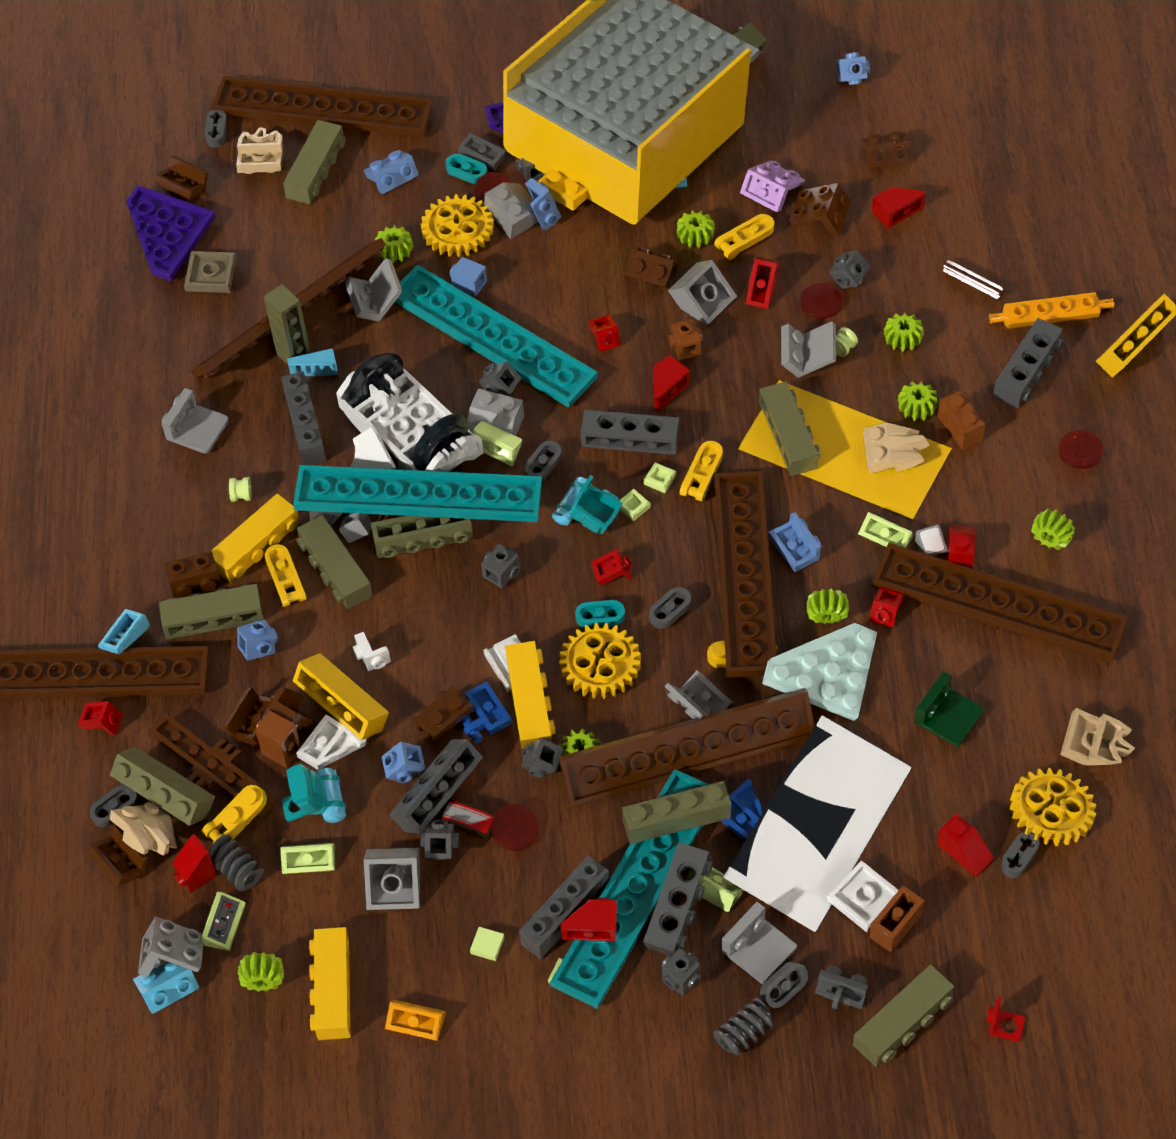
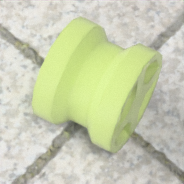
(844, 341)
(240, 489)

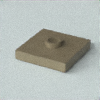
(210, 271)

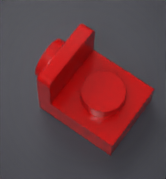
(605, 332)
(611, 567)
(886, 606)
(100, 715)

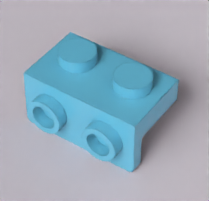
(165, 985)

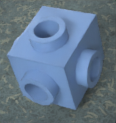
(845, 65)
(256, 640)
(403, 762)

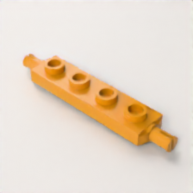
(1051, 310)

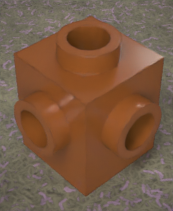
(685, 339)

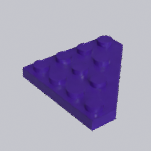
(167, 229)

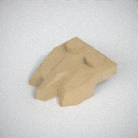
(260, 152)
(893, 446)
(1095, 739)
(145, 828)

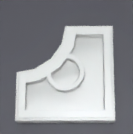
(371, 451)

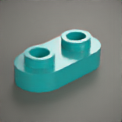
(465, 168)
(600, 613)

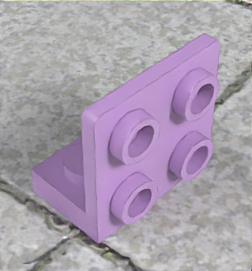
(770, 184)

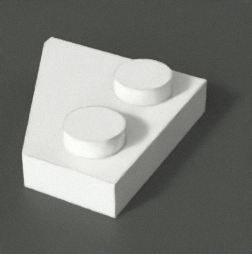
(328, 743)

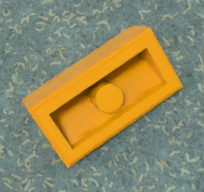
(415, 1019)

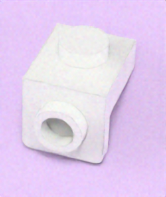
(372, 659)

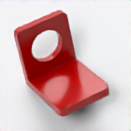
(997, 1016)

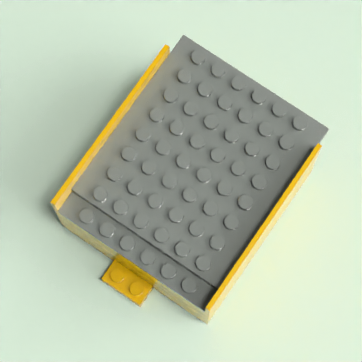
(624, 102)

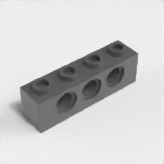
(1028, 363)
(303, 418)
(639, 439)
(436, 786)
(685, 859)
(544, 926)

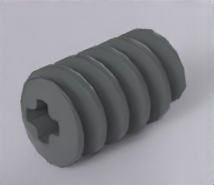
(234, 863)
(743, 1027)

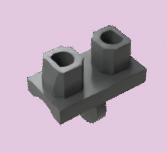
(841, 989)

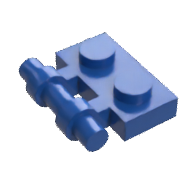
(489, 711)

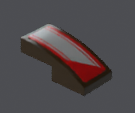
(467, 817)

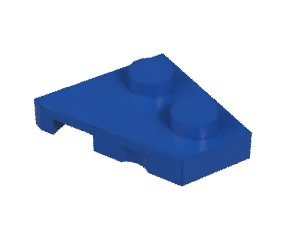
(744, 810)

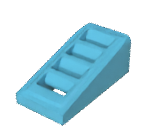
(314, 364)
(130, 621)

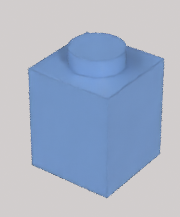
(468, 276)

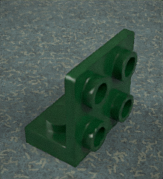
(947, 712)

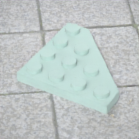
(829, 668)

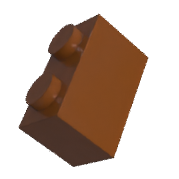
(961, 420)
(278, 739)
(896, 918)

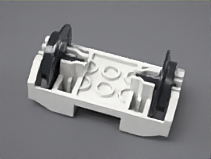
(406, 416)

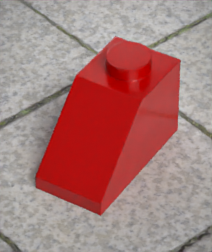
(897, 205)
(763, 282)
(669, 380)
(961, 545)
(964, 845)
(193, 865)
(592, 921)

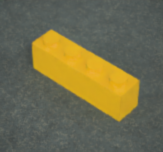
(1137, 335)
(254, 536)
(528, 692)
(340, 696)
(331, 983)

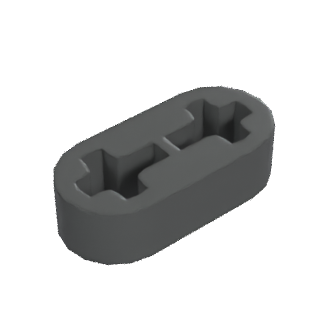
(212, 128)
(1024, 857)

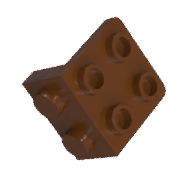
(822, 204)

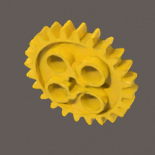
(457, 225)
(580, 653)
(1053, 806)

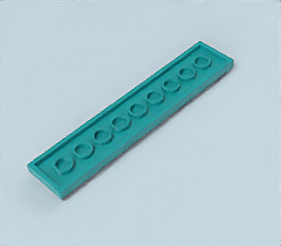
(495, 336)
(418, 493)
(636, 886)

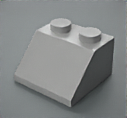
(511, 208)
(703, 292)
(496, 410)
(392, 878)

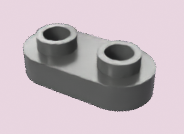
(541, 463)
(668, 608)
(112, 801)
(783, 986)

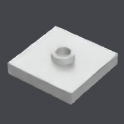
(862, 895)

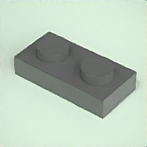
(482, 151)

